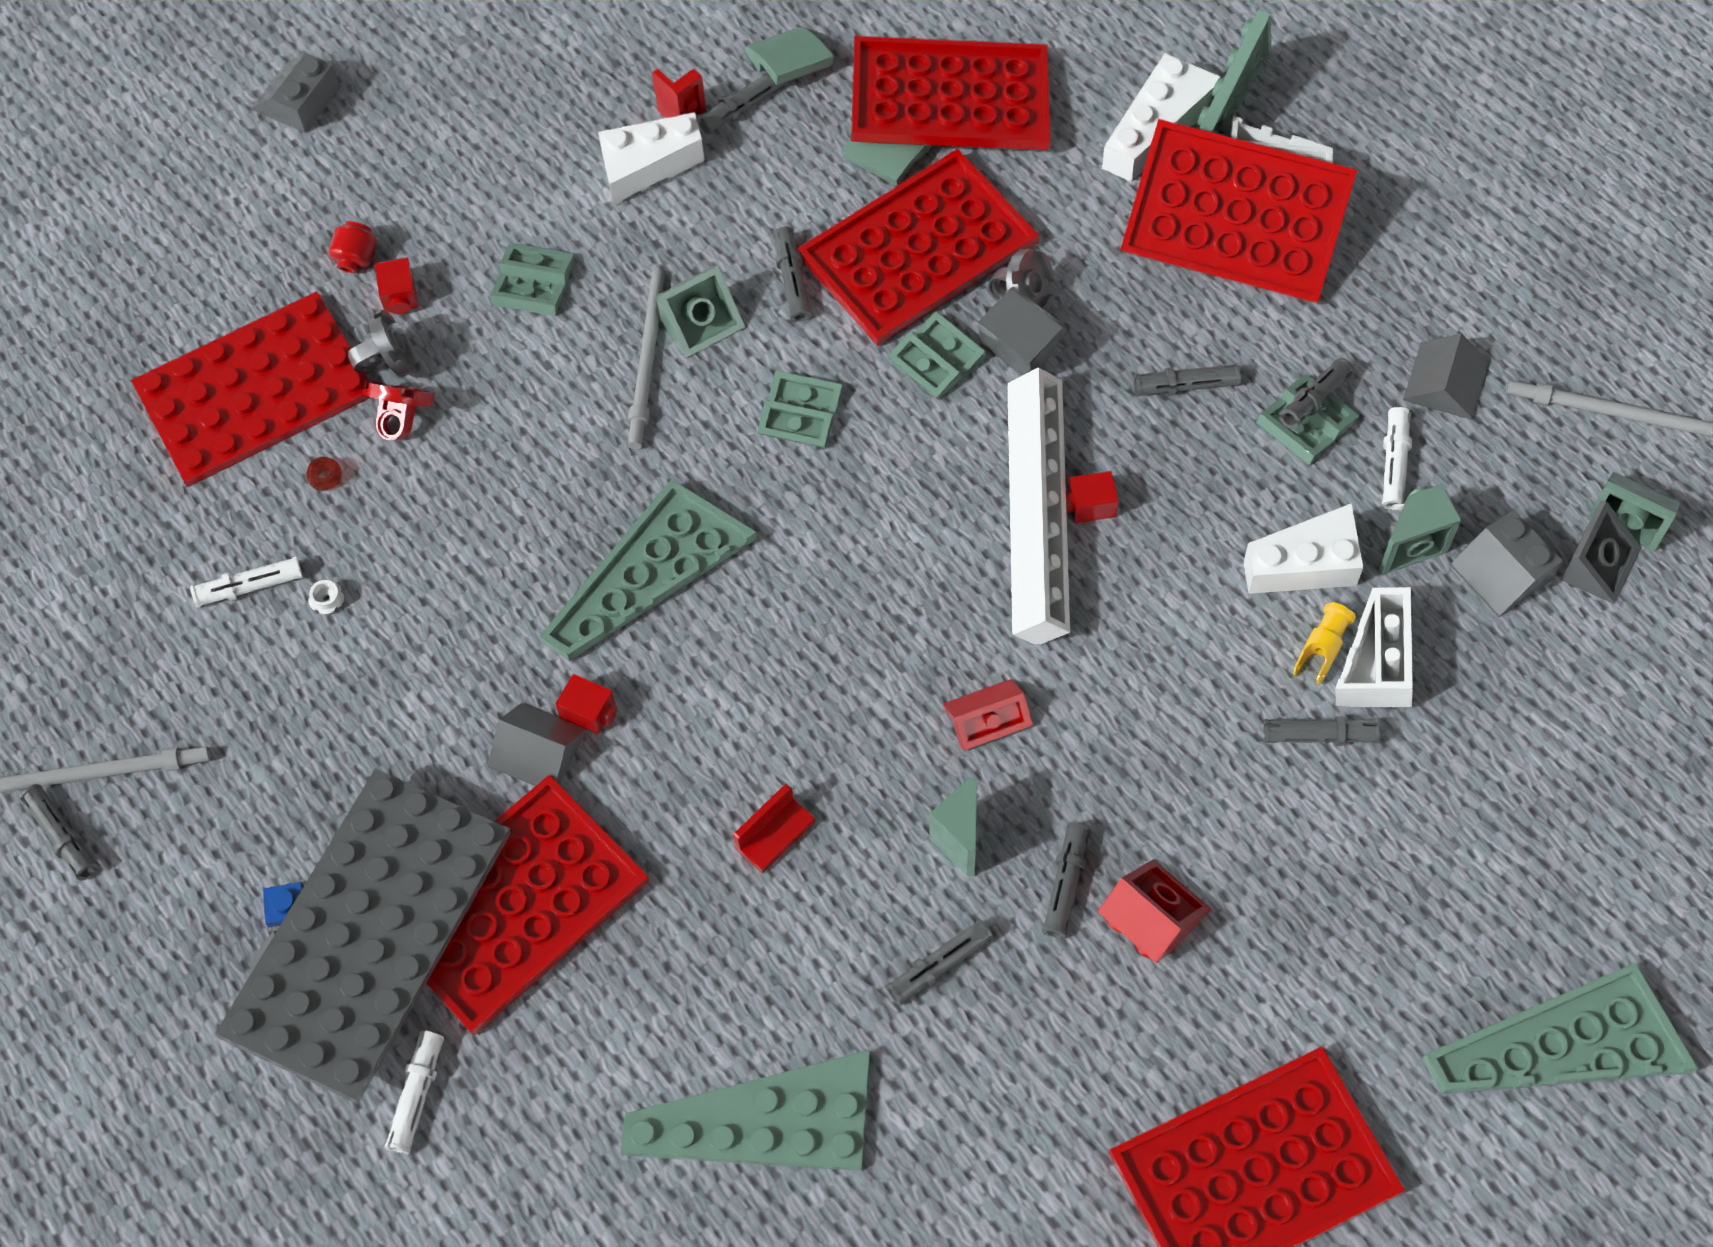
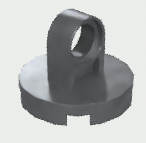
(1029, 273)
(383, 348)

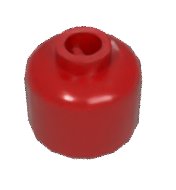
(352, 246)

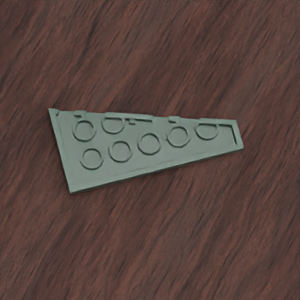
(1243, 67)
(659, 554)
(1583, 1036)
(783, 1119)

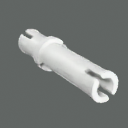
(1397, 445)
(205, 594)
(411, 1102)

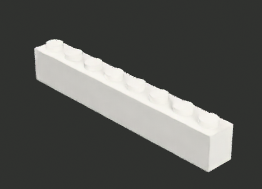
(1038, 508)

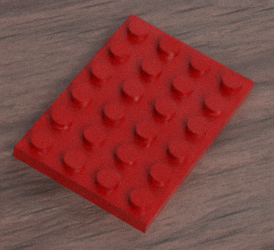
(950, 93)
(1238, 211)
(917, 246)
(251, 388)
(535, 906)
(1259, 1163)

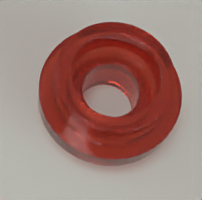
(321, 465)

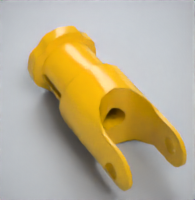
(1327, 638)

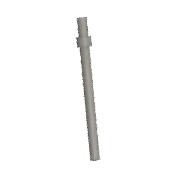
(1544, 394)
(638, 412)
(168, 759)

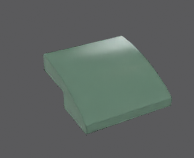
(790, 55)
(885, 160)
(533, 266)
(937, 355)
(800, 409)
(1305, 442)

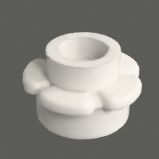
(322, 589)

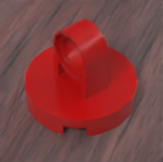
(397, 401)

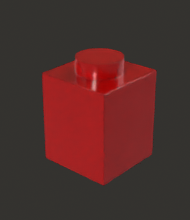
(396, 286)
(1092, 497)
(586, 704)

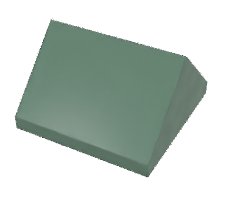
(699, 311)
(955, 826)

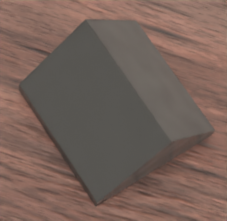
(1020, 332)
(1447, 376)
(1603, 555)
(534, 745)

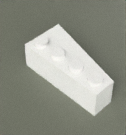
(1171, 93)

